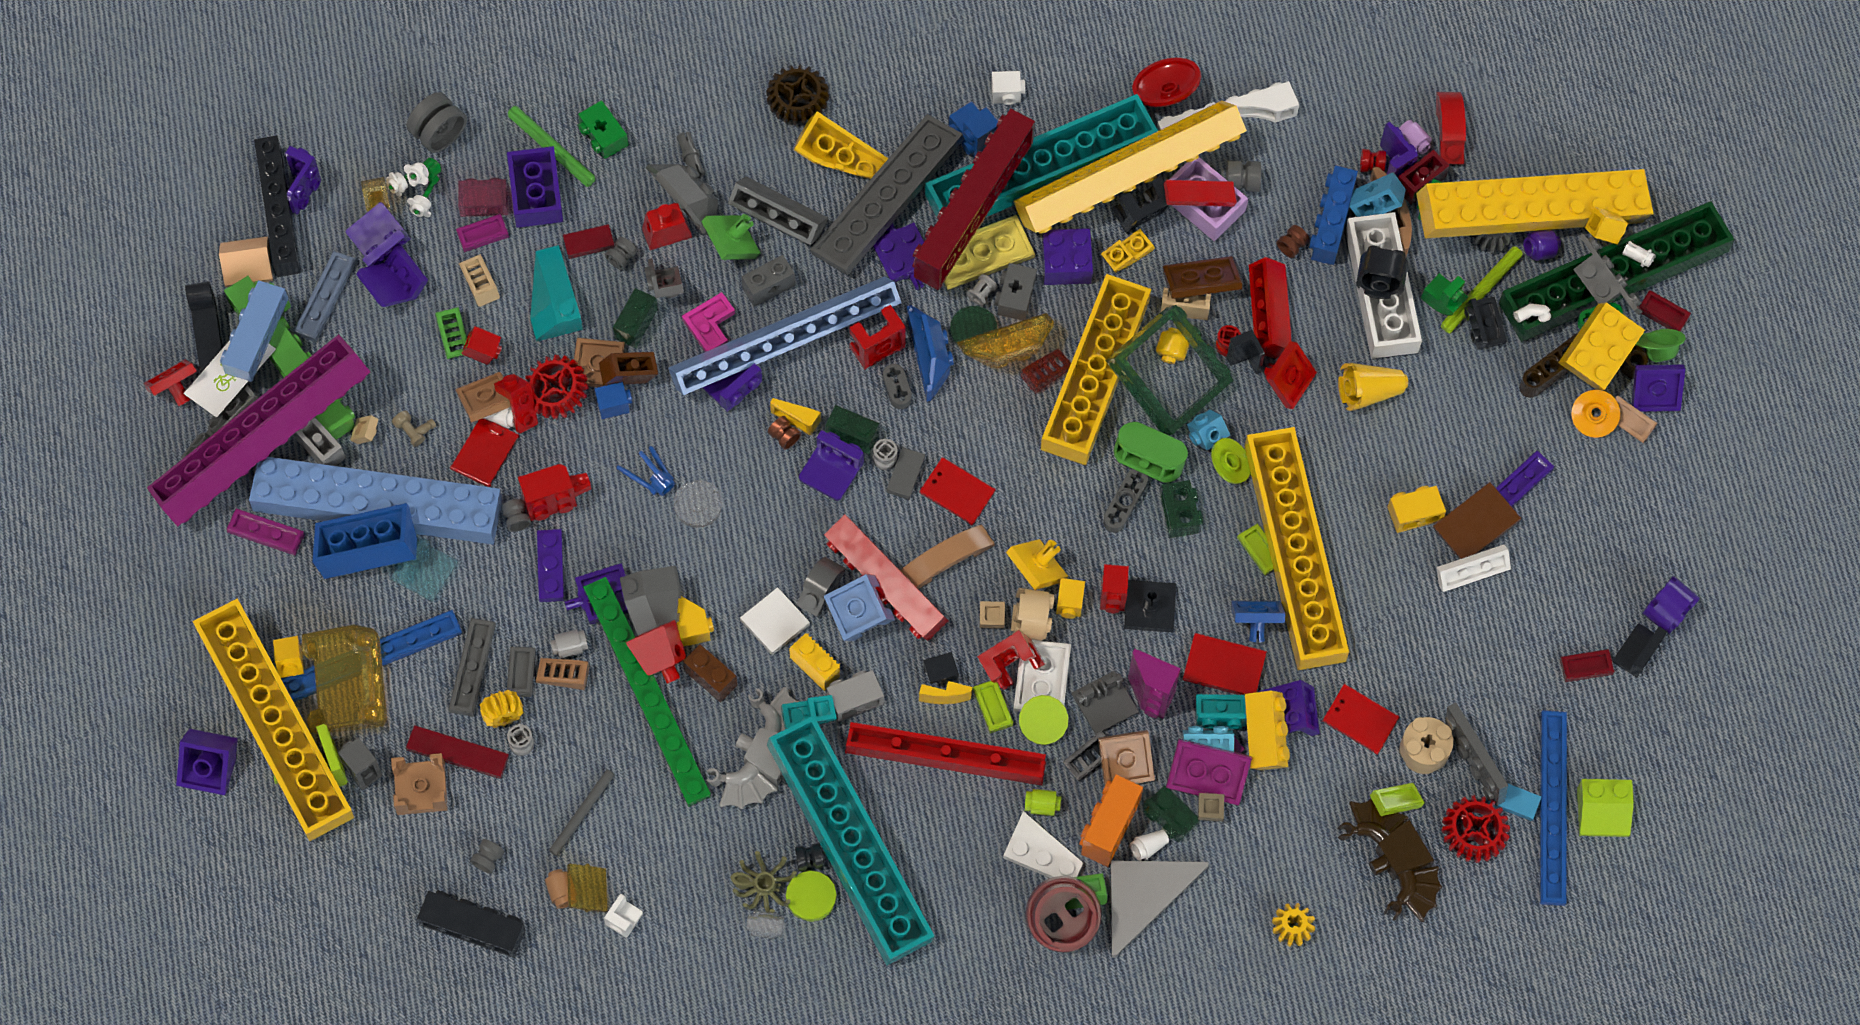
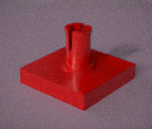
(1290, 375)
(172, 379)

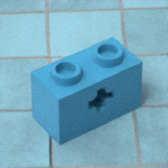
(1378, 196)

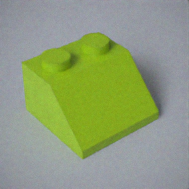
(1605, 807)

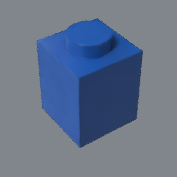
(613, 400)

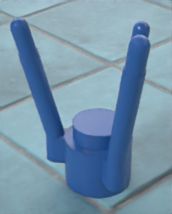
(661, 479)

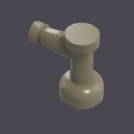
(403, 419)

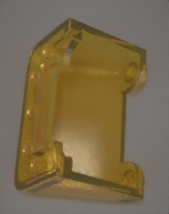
(346, 678)

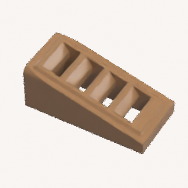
(570, 682)

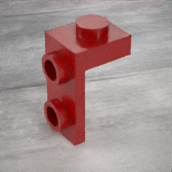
(521, 401)

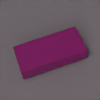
(482, 233)

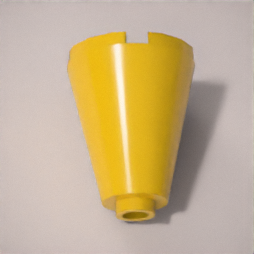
(1369, 384)

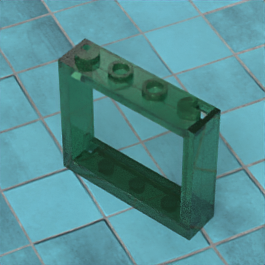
(1139, 389)

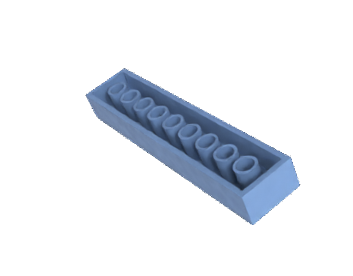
(336, 492)

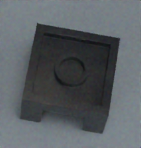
(1132, 215)

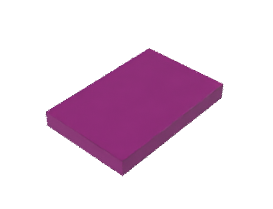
(1208, 770)

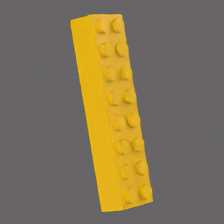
(1090, 379)

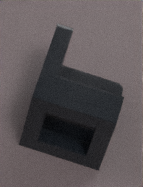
(941, 668)

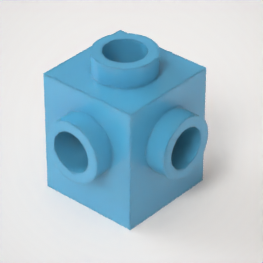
(1207, 429)

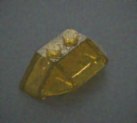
(1009, 342)

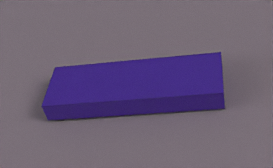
(1525, 478)

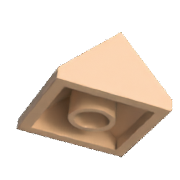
(245, 259)

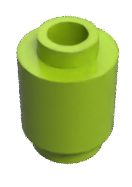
(1042, 802)

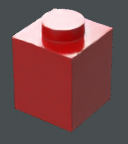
(482, 345)

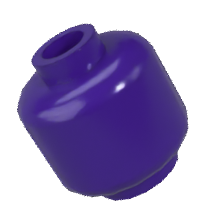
(1541, 245)

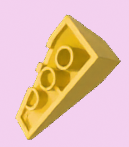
(836, 148)

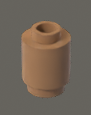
(558, 888)

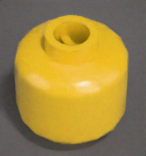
(1172, 346)

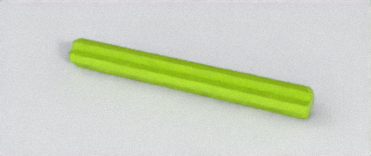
(1484, 287)

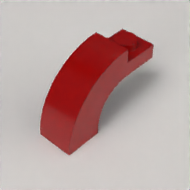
(1451, 126)

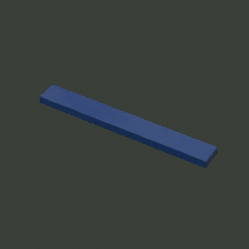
(392, 649)
(1553, 807)

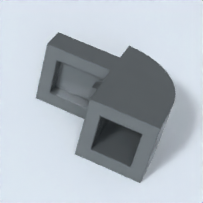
(819, 582)

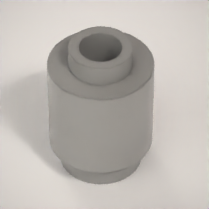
(569, 643)

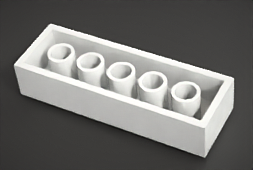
(1388, 323)

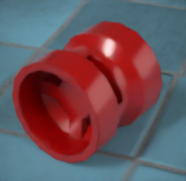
(1367, 160)
(1222, 341)

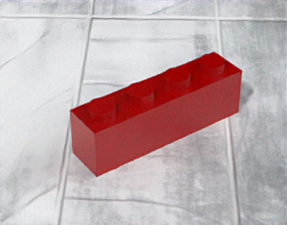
(1270, 305)

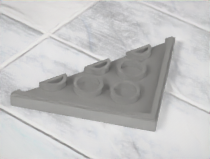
(1143, 892)

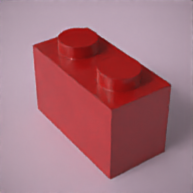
(1114, 588)

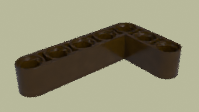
(1544, 379)

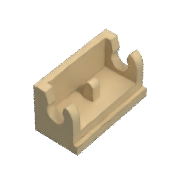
(1195, 306)

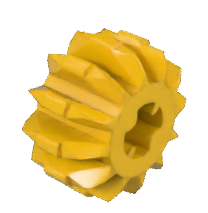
(501, 708)
(1298, 932)

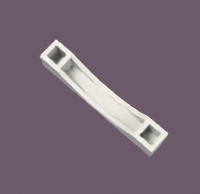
(1272, 104)

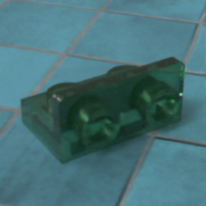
(1170, 813)

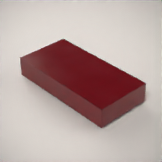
(588, 241)
(1664, 311)
(1587, 665)

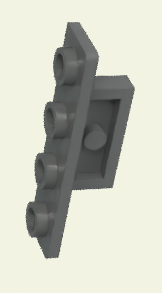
(1600, 278)

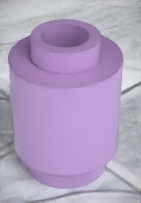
(1416, 136)

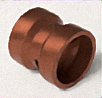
(1294, 239)
(784, 432)

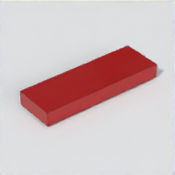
(1200, 193)

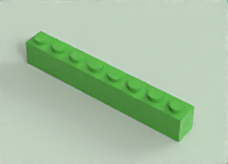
(289, 355)

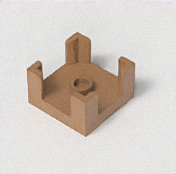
(420, 785)

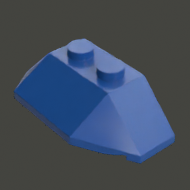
(930, 350)

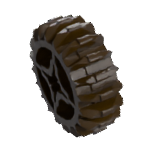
(792, 83)

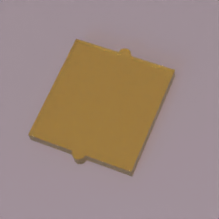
(587, 888)

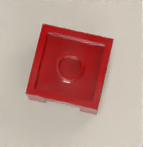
(880, 345)
(1006, 652)

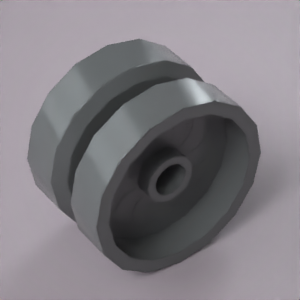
(436, 122)

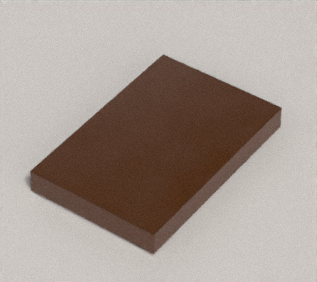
(1202, 277)
(1477, 522)

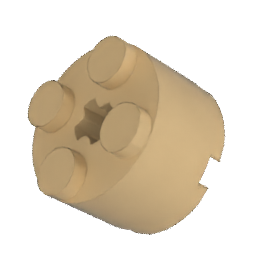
(1032, 613)
(1430, 732)

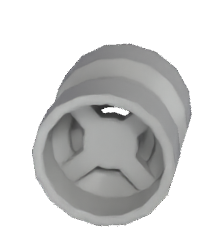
(885, 460)
(520, 746)

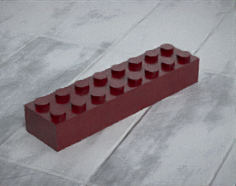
(973, 199)

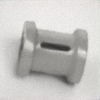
(979, 297)

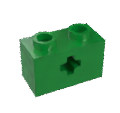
(602, 129)

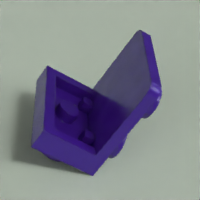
(307, 178)
(394, 280)
(732, 389)
(832, 465)

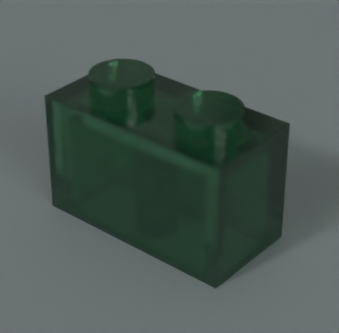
(635, 318)
(853, 428)

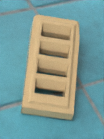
(485, 293)

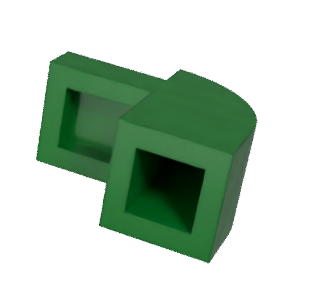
(1444, 295)

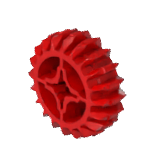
(565, 370)
(1464, 812)

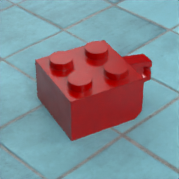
(551, 491)

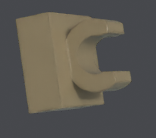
(1210, 807)

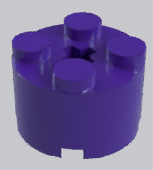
(1671, 605)

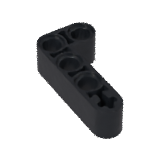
(205, 322)

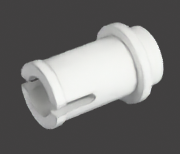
(1639, 254)

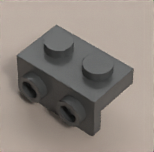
(664, 281)

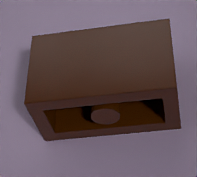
(628, 368)
(710, 673)

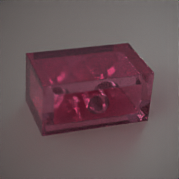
(483, 197)

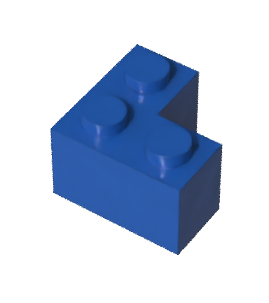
(974, 126)

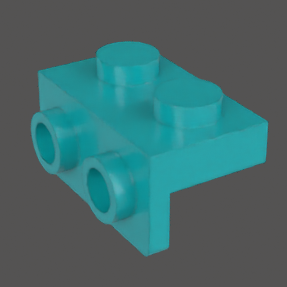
(1220, 711)

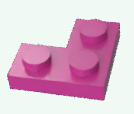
(704, 320)

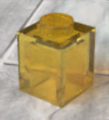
(375, 192)

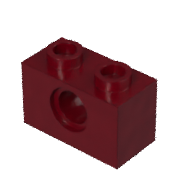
(1422, 173)

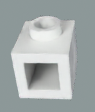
(1007, 87)

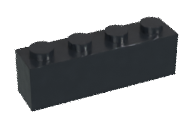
(471, 924)

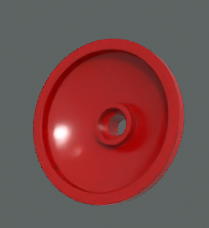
(1167, 82)

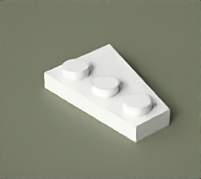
(1040, 851)

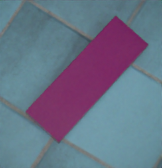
(265, 531)

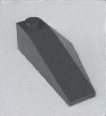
(241, 401)
(652, 597)

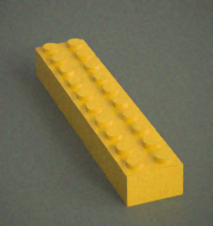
(1130, 166)
(1531, 202)
(1296, 549)
(273, 720)

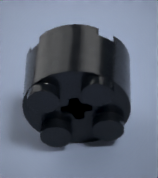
(1382, 272)

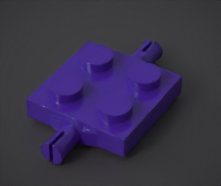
(896, 252)
(613, 576)

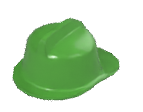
(1661, 344)

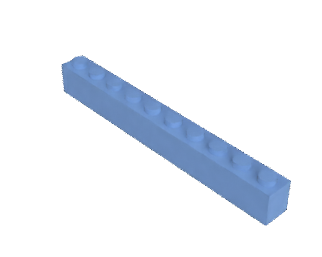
(784, 335)

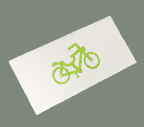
(216, 389)

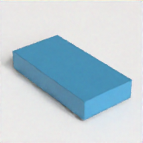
(1520, 802)

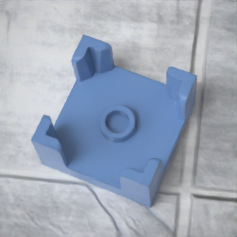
(858, 607)

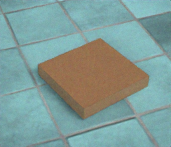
(589, 354)
(481, 399)
(1127, 756)

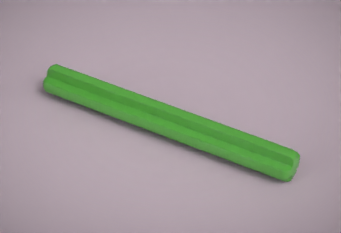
(546, 140)

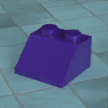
(206, 761)

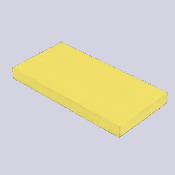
(991, 251)

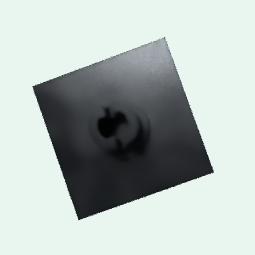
(1150, 606)

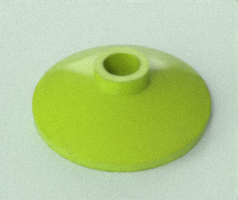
(1230, 461)

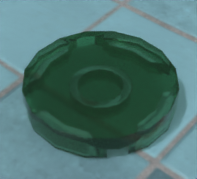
(971, 322)

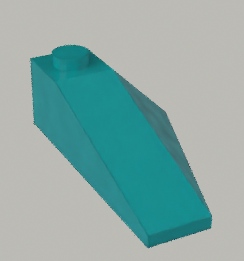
(553, 300)

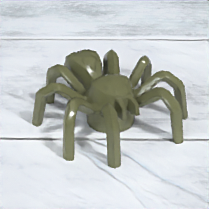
(763, 884)

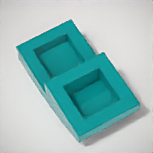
(821, 707)

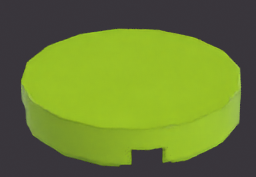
(1043, 719)
(811, 896)

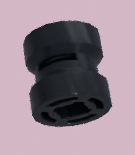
(803, 858)

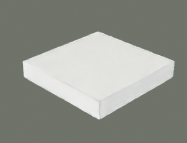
(774, 621)

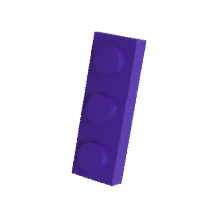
(550, 565)

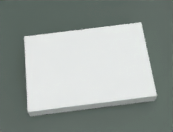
(1046, 680)

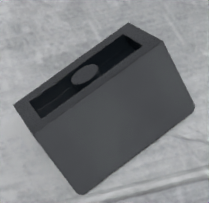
(1246, 347)
(1638, 649)

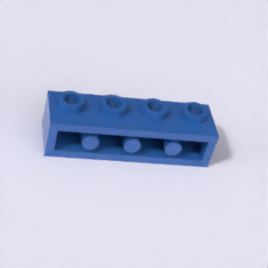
(1332, 221)

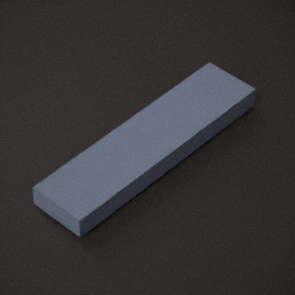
(325, 296)

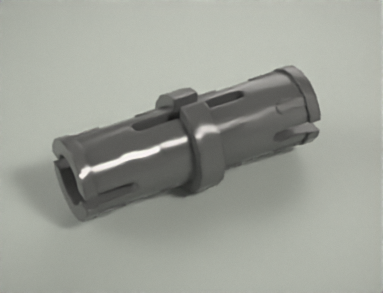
(690, 153)

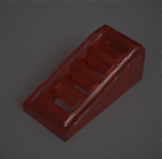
(1037, 385)

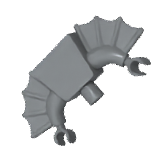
(760, 773)

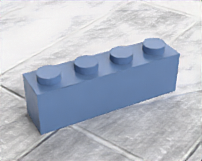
(254, 330)

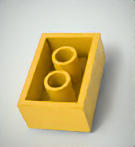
(1601, 346)

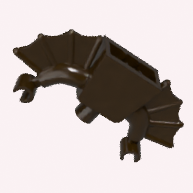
(1400, 854)

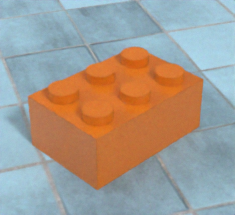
(1110, 820)

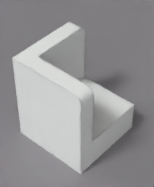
(622, 916)

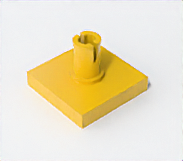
(1038, 563)

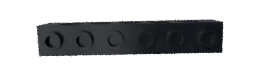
(277, 206)

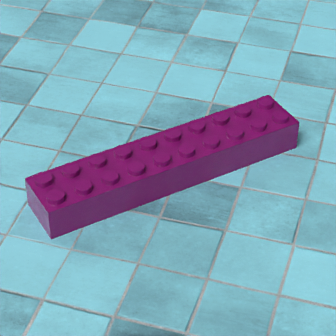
(258, 430)

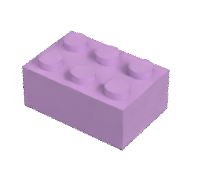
(1209, 219)

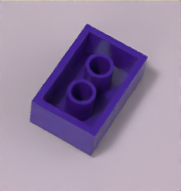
(535, 187)

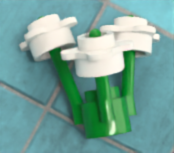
(416, 174)

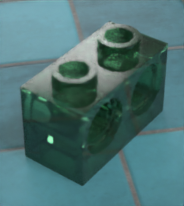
(1176, 509)

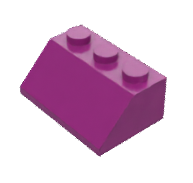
(1152, 683)

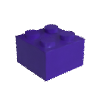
(1067, 257)

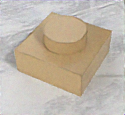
(364, 429)
(992, 614)

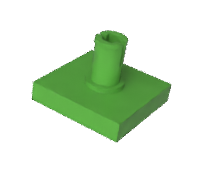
(731, 236)

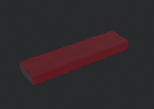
(458, 752)

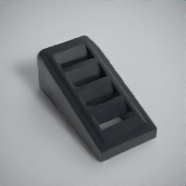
(1077, 755)

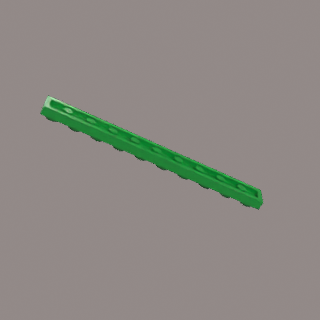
(647, 694)

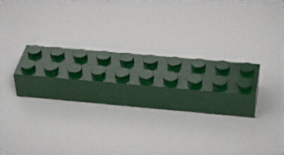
(1677, 247)

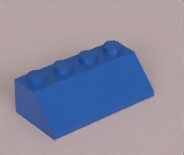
(364, 541)

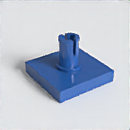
(1257, 614)

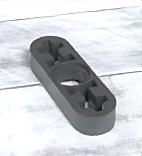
(1111, 511)

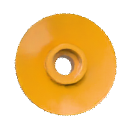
(1595, 425)

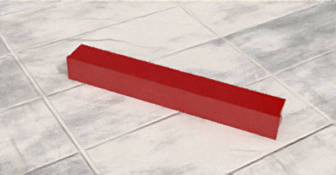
(946, 753)

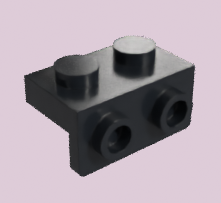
(1485, 322)

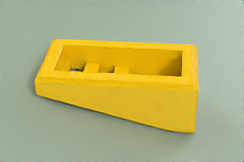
(799, 416)

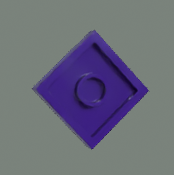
(1658, 387)

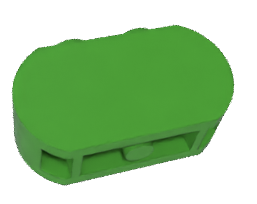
(1150, 452)

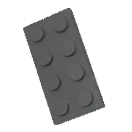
(1472, 749)

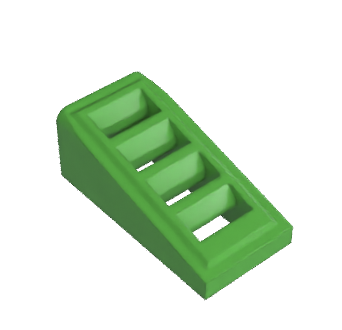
(447, 315)

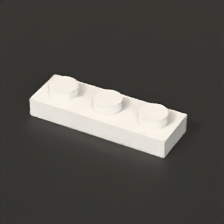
(1473, 568)

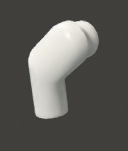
(1541, 311)

